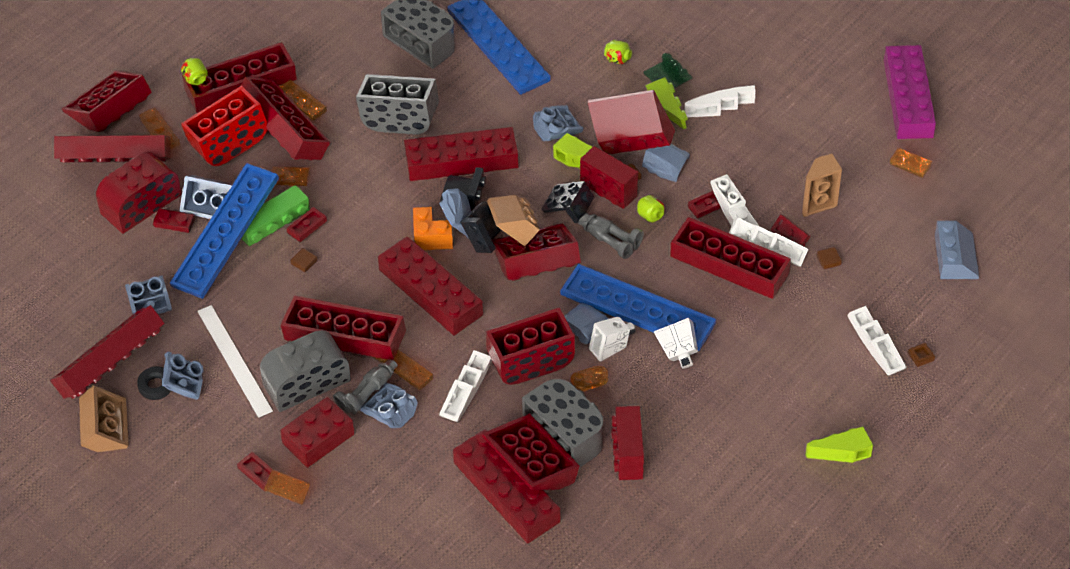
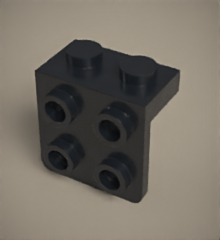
(470, 187)
(571, 197)
(481, 228)

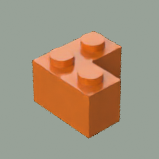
(430, 233)

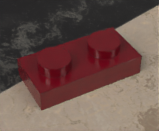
(704, 204)
(173, 220)
(306, 224)
(790, 230)
(255, 469)

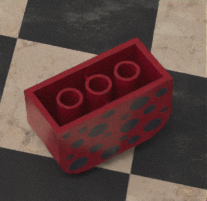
(137, 191)
(531, 346)

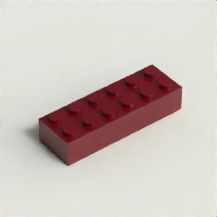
(224, 77)
(287, 121)
(110, 147)
(461, 153)
(730, 257)
(430, 285)
(351, 327)
(107, 352)
(525, 509)

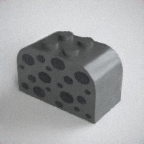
(420, 30)
(397, 103)
(303, 369)
(567, 418)

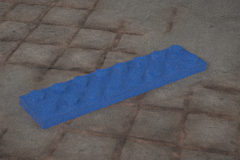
(499, 45)
(224, 231)
(632, 303)

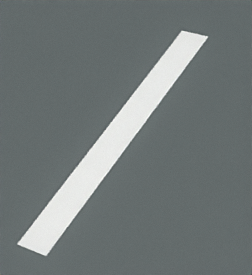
(235, 361)

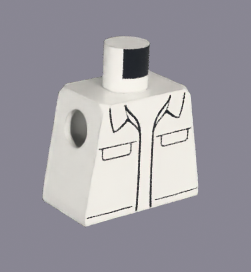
(610, 337)
(678, 341)

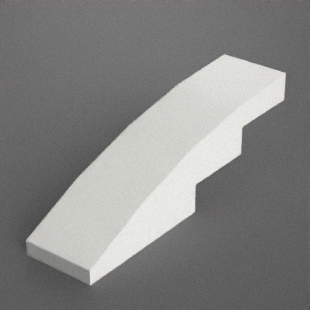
(713, 103)
(769, 240)
(876, 341)
(466, 386)

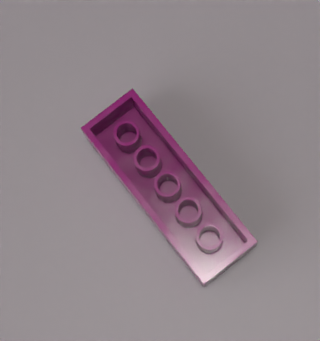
(909, 92)

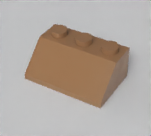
(822, 185)
(514, 217)
(103, 420)

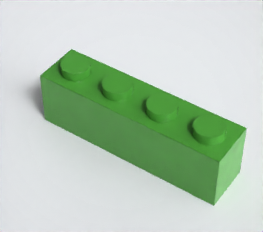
(276, 213)

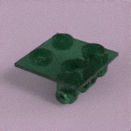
(670, 69)

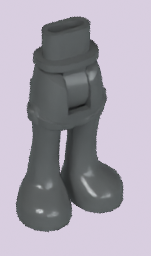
(602, 228)
(371, 381)

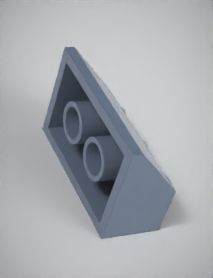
(202, 195)
(955, 251)

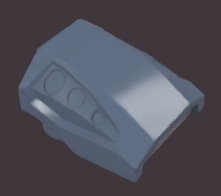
(555, 122)
(665, 161)
(455, 207)
(147, 293)
(582, 321)
(182, 375)
(391, 406)

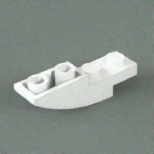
(731, 200)

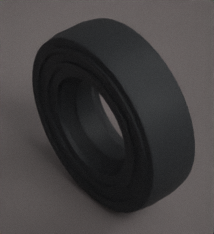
(148, 392)

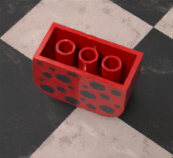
(226, 127)

